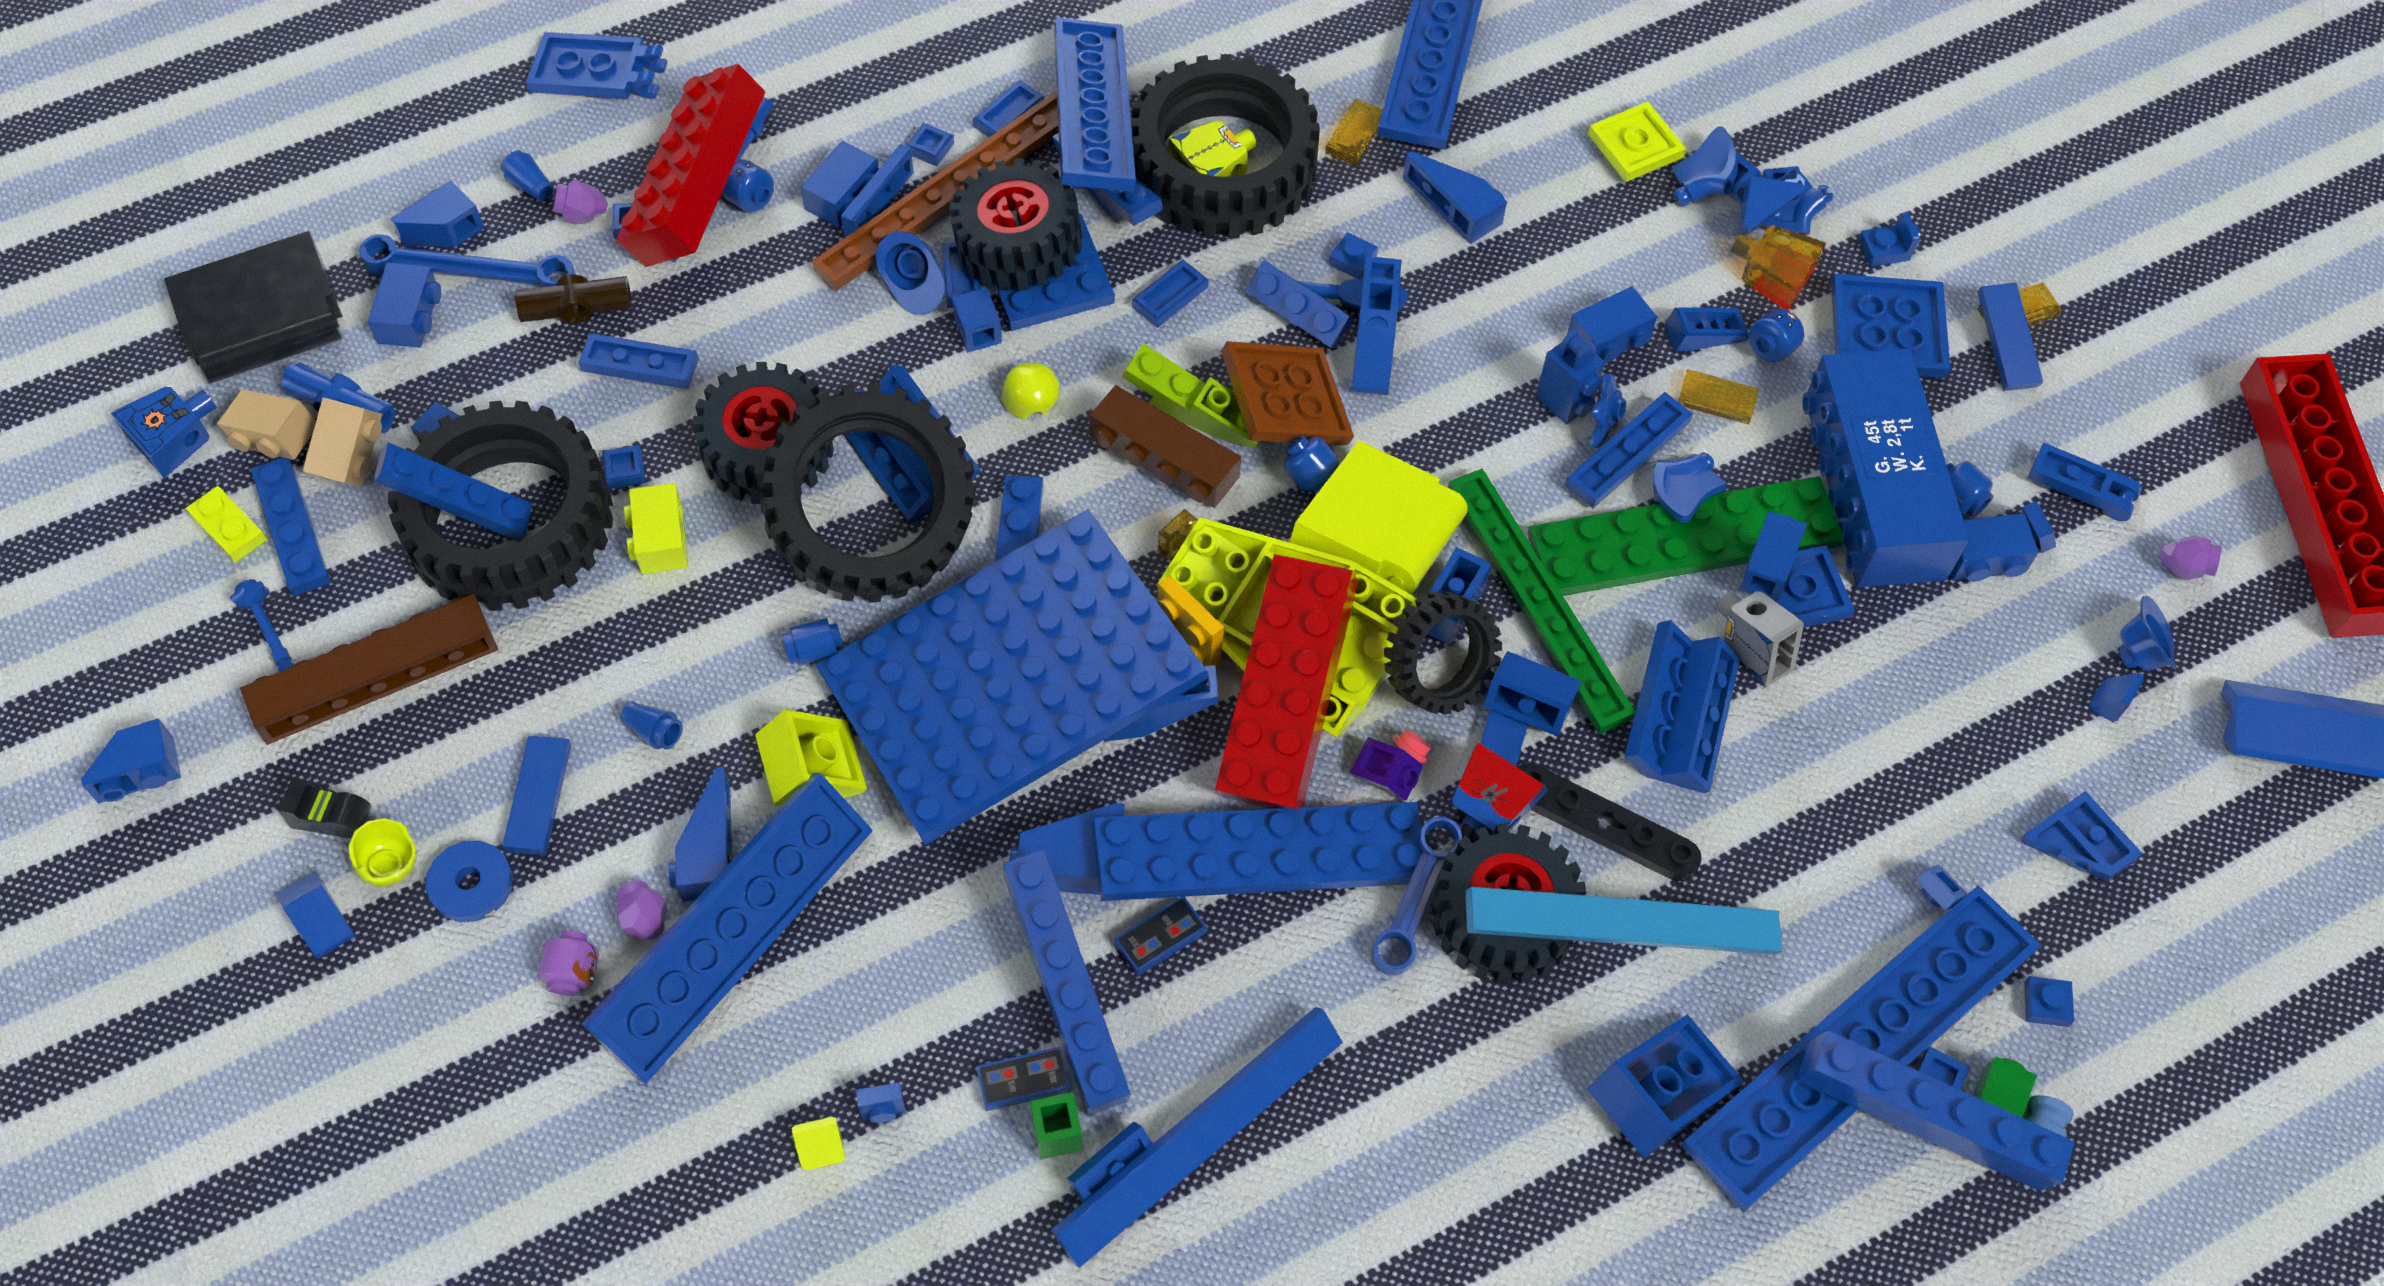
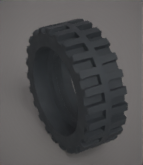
(1230, 90)
(869, 413)
(535, 564)

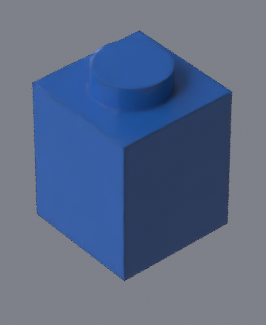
(977, 319)

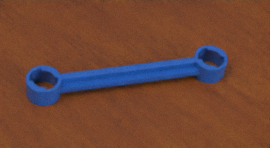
(462, 264)

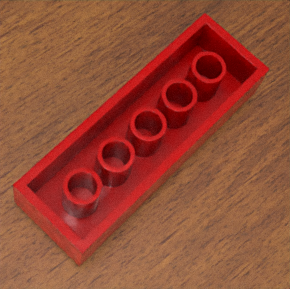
(691, 166)
(1287, 683)

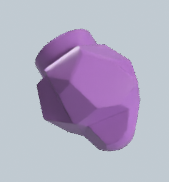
(579, 202)
(2191, 557)
(641, 911)

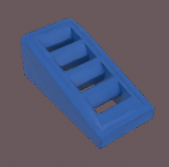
(1686, 337)

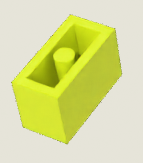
(657, 528)

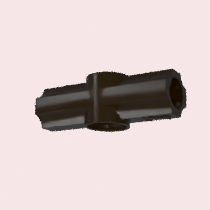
(573, 299)

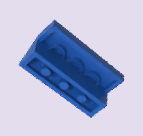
(894, 462)
(1682, 708)
(2305, 728)

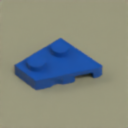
(2084, 839)

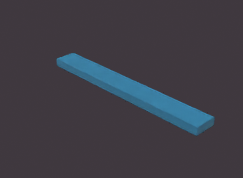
(1622, 921)

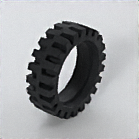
(1474, 669)

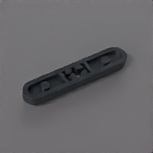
(1640, 841)

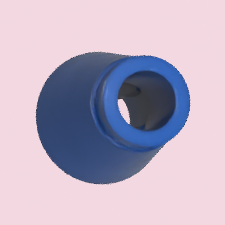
(525, 174)
(653, 725)

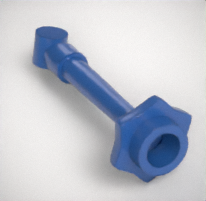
(251, 595)

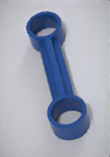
(1416, 896)

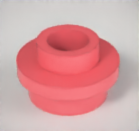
(1413, 745)

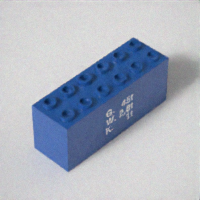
(1884, 468)

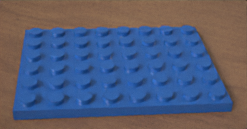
(1009, 674)

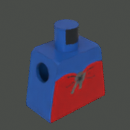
(1494, 793)

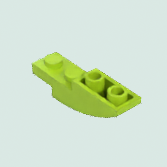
(1188, 399)

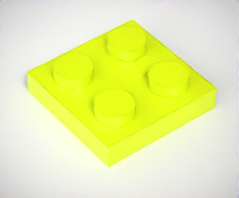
(1636, 141)

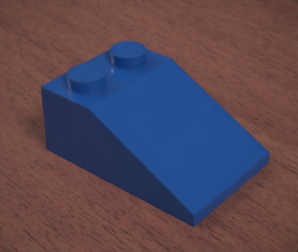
(1664, 1085)

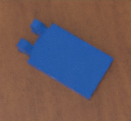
(595, 66)

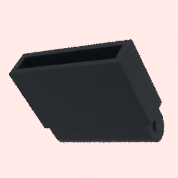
(255, 307)

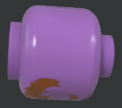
(568, 963)

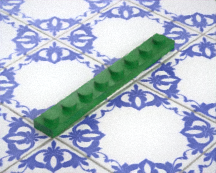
(1542, 602)

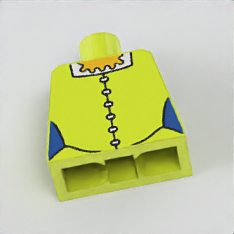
(1213, 149)

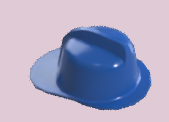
(911, 272)
(2147, 639)

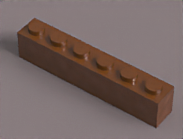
(368, 669)

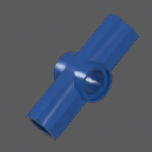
(312, 385)

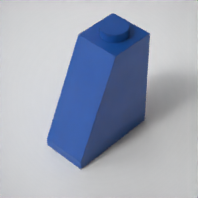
(1068, 849)

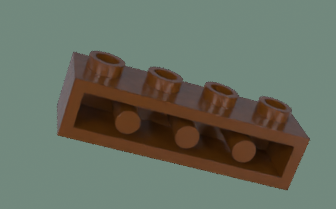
(1164, 446)

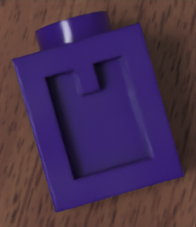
(1387, 768)

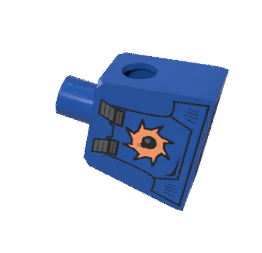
(166, 426)

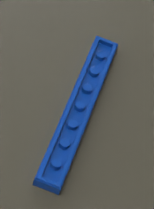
(1196, 1137)

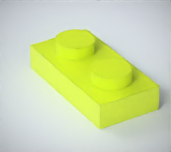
(226, 524)

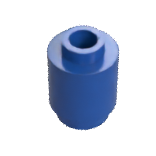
(812, 641)

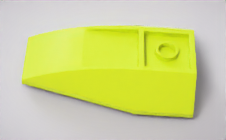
(1228, 577)

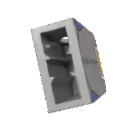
(1762, 635)

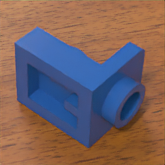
(1890, 243)

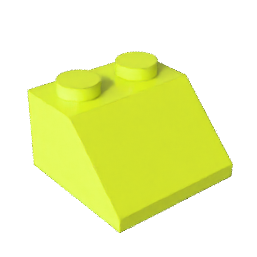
(806, 743)

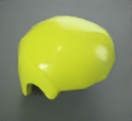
(1030, 389)
(382, 852)

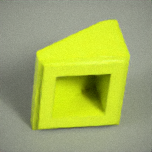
(818, 1143)

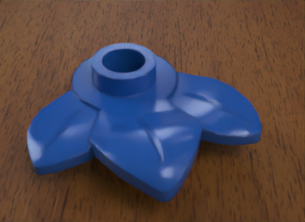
(1607, 411)

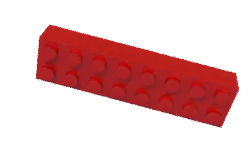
(2323, 485)

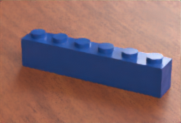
(1066, 983)
(1935, 1111)

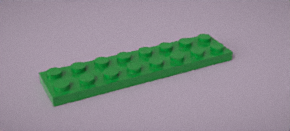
(1653, 545)

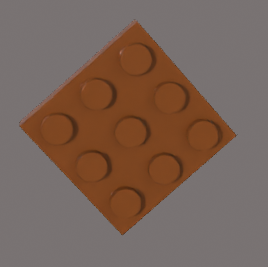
(1286, 393)

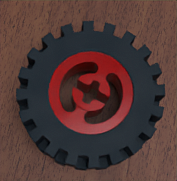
(987, 230)
(757, 401)
(1501, 858)

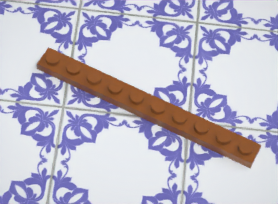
(933, 197)

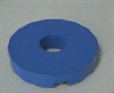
(457, 862)

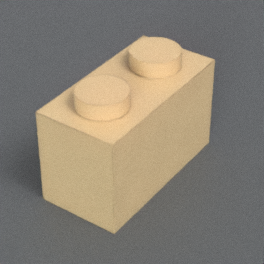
(267, 424)
(343, 442)

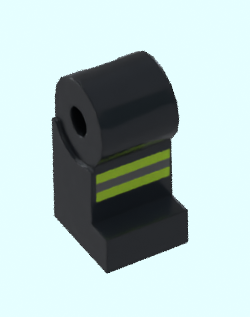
(322, 809)

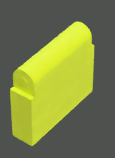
(1381, 516)

